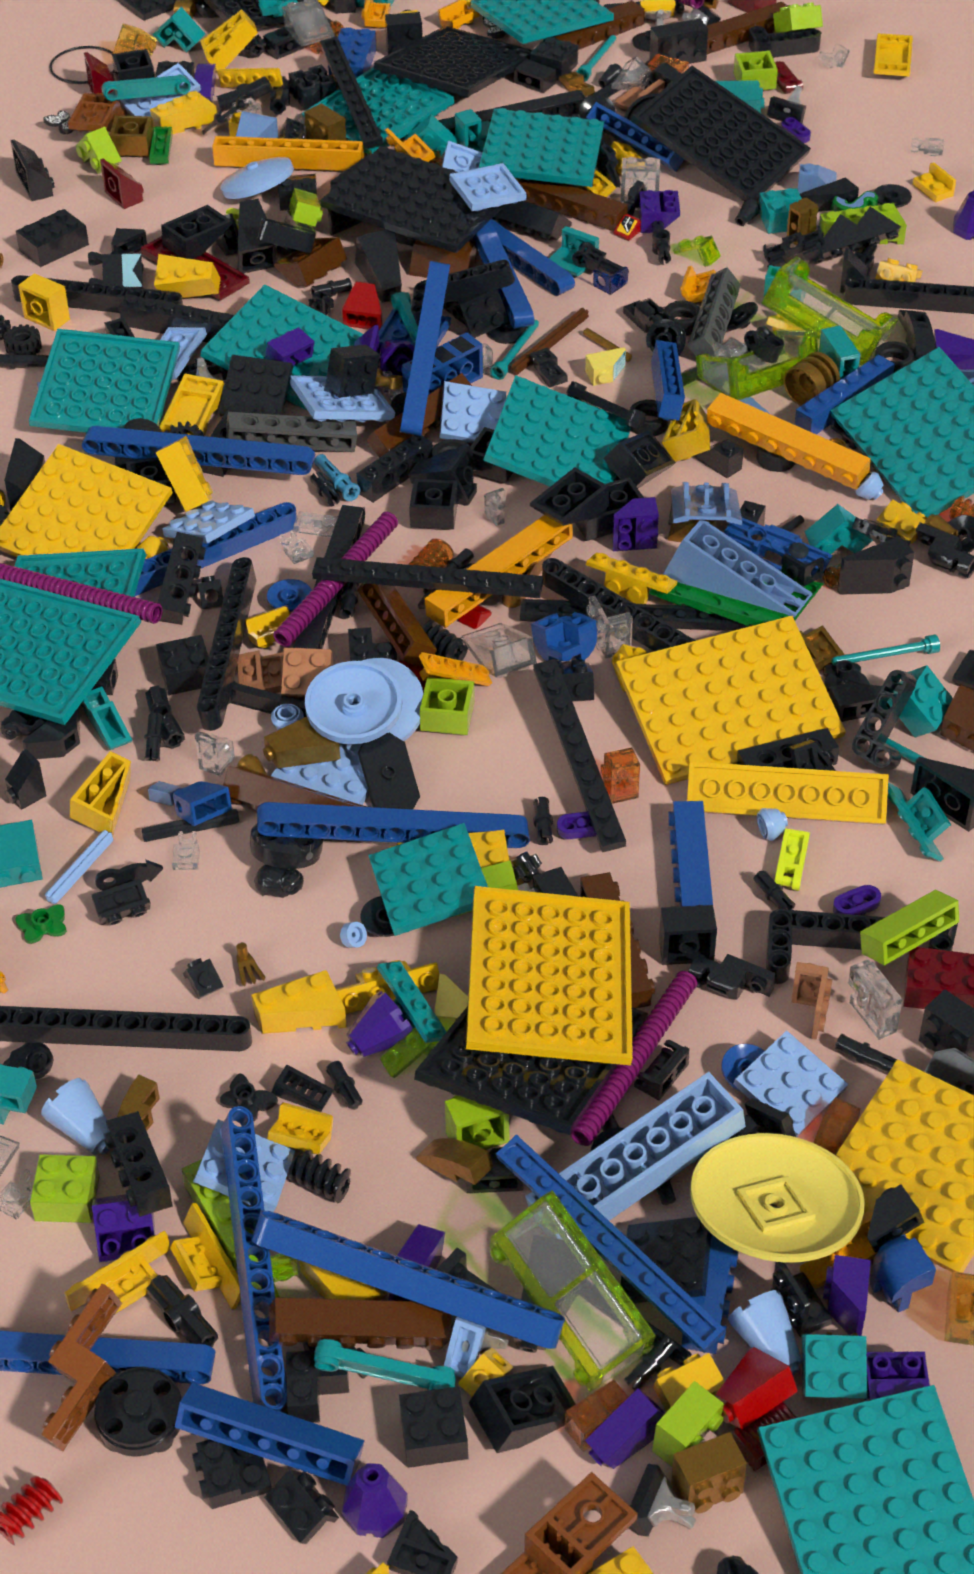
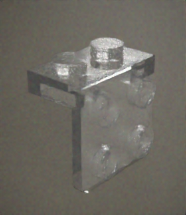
(611, 631)

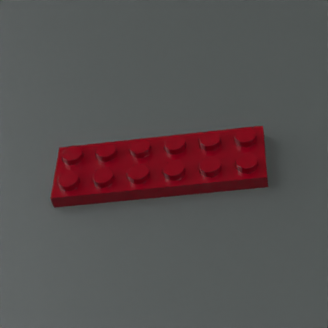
(230, 278)

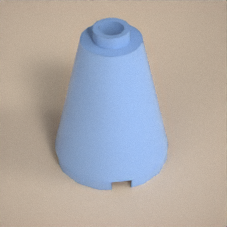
(78, 1115)
(768, 1328)

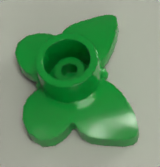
(41, 923)

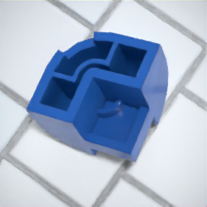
(565, 636)
(900, 1270)

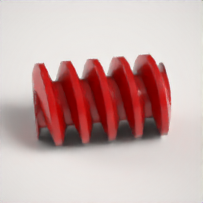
(27, 1506)

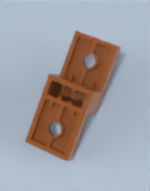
(95, 112)
(80, 1365)
(568, 1542)

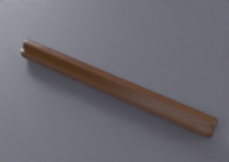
(550, 340)

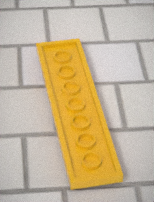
(794, 791)

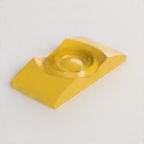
(893, 54)
(193, 402)

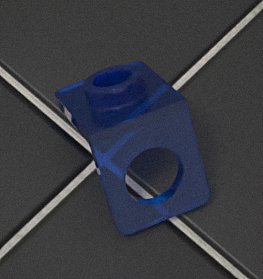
(612, 282)

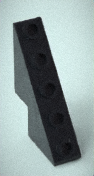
(846, 234)

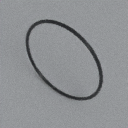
(71, 49)

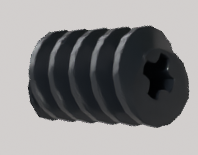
(445, 642)
(320, 1176)

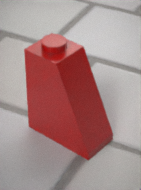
(362, 307)
(755, 1388)

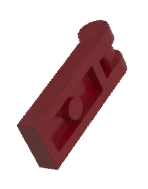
(786, 79)

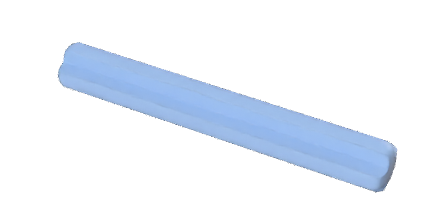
(79, 867)

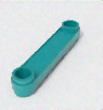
(146, 87)
(402, 302)
(331, 1357)

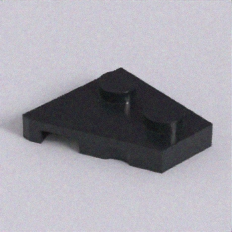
(769, 1118)
(420, 1550)

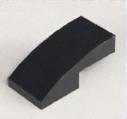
(548, 368)

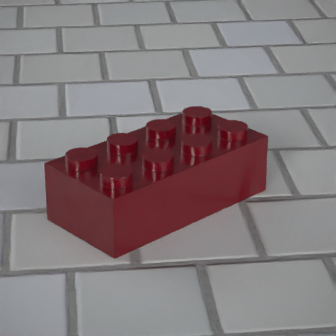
(934, 970)

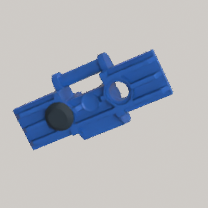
(776, 541)

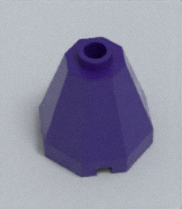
(964, 218)
(395, 354)
(377, 1026)
(374, 1501)

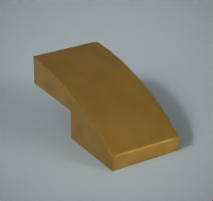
(575, 81)

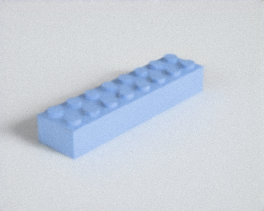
(655, 1147)

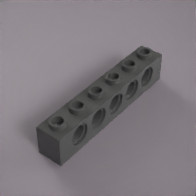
(714, 312)
(293, 430)

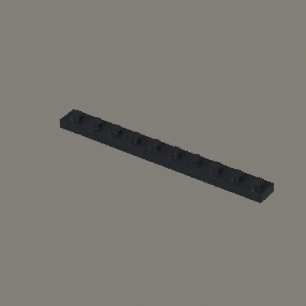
(351, 93)
(428, 577)
(674, 615)
(579, 756)

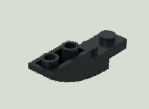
(919, 331)

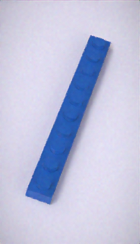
(614, 1246)

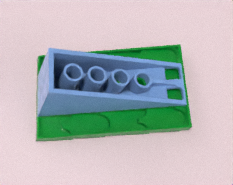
(731, 580)

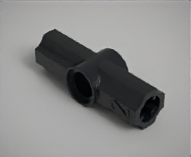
(181, 1311)

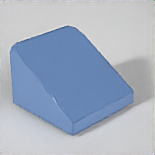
(162, 793)

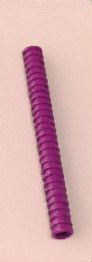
(326, 589)
(146, 610)
(642, 1047)

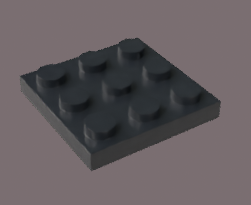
(256, 385)
(678, 1249)

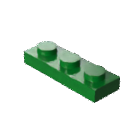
(161, 145)

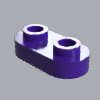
(796, 129)
(575, 826)
(854, 901)

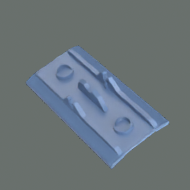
(705, 503)

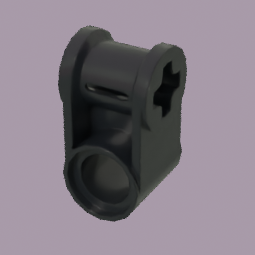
(764, 344)

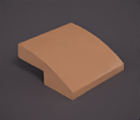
(261, 672)

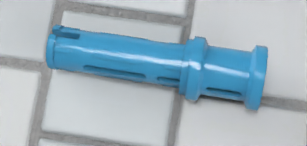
(341, 481)

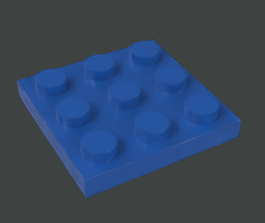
(395, 329)

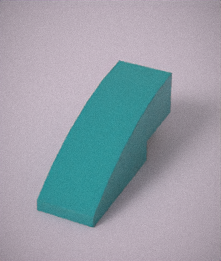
(105, 719)

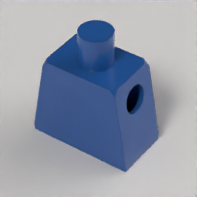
(201, 802)

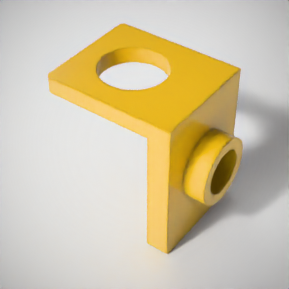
(485, 1369)

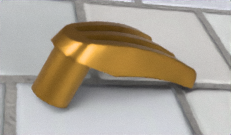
(246, 960)

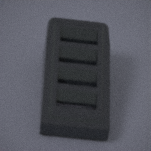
(298, 1078)

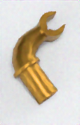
(392, 381)

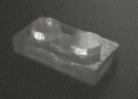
(315, 524)

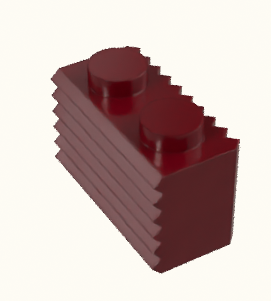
(748, 1438)

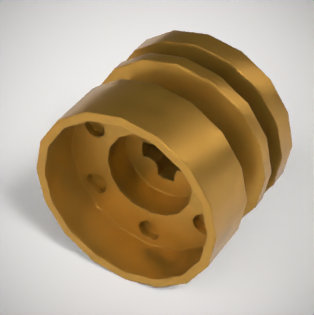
(810, 377)

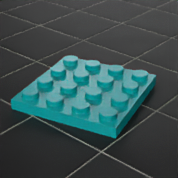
(428, 878)

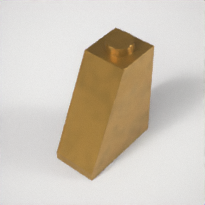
(299, 745)

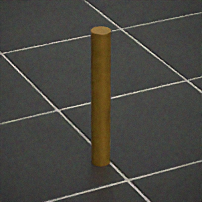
(603, 342)

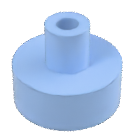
(353, 934)

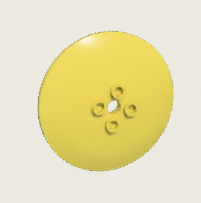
(812, 1186)

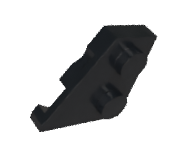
(809, 756)

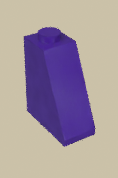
(956, 347)
(422, 1247)
(625, 1430)

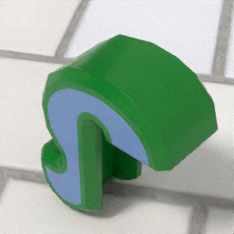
(867, 198)

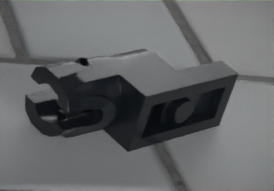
(645, 313)
(946, 550)
(732, 976)

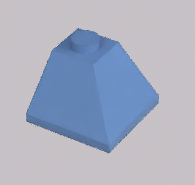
(257, 126)
(813, 176)

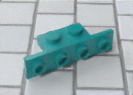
(922, 816)
(411, 1002)

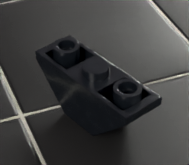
(54, 739)

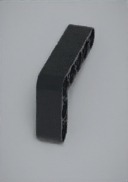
(287, 234)
(468, 283)
(810, 929)

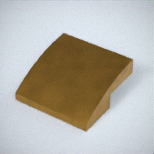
(821, 647)

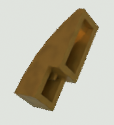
(140, 1097)
(456, 1159)

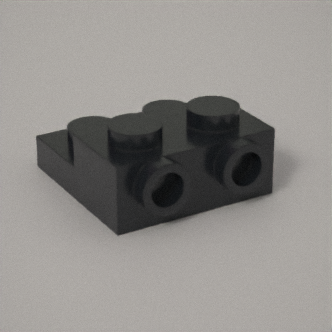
(229, 1473)

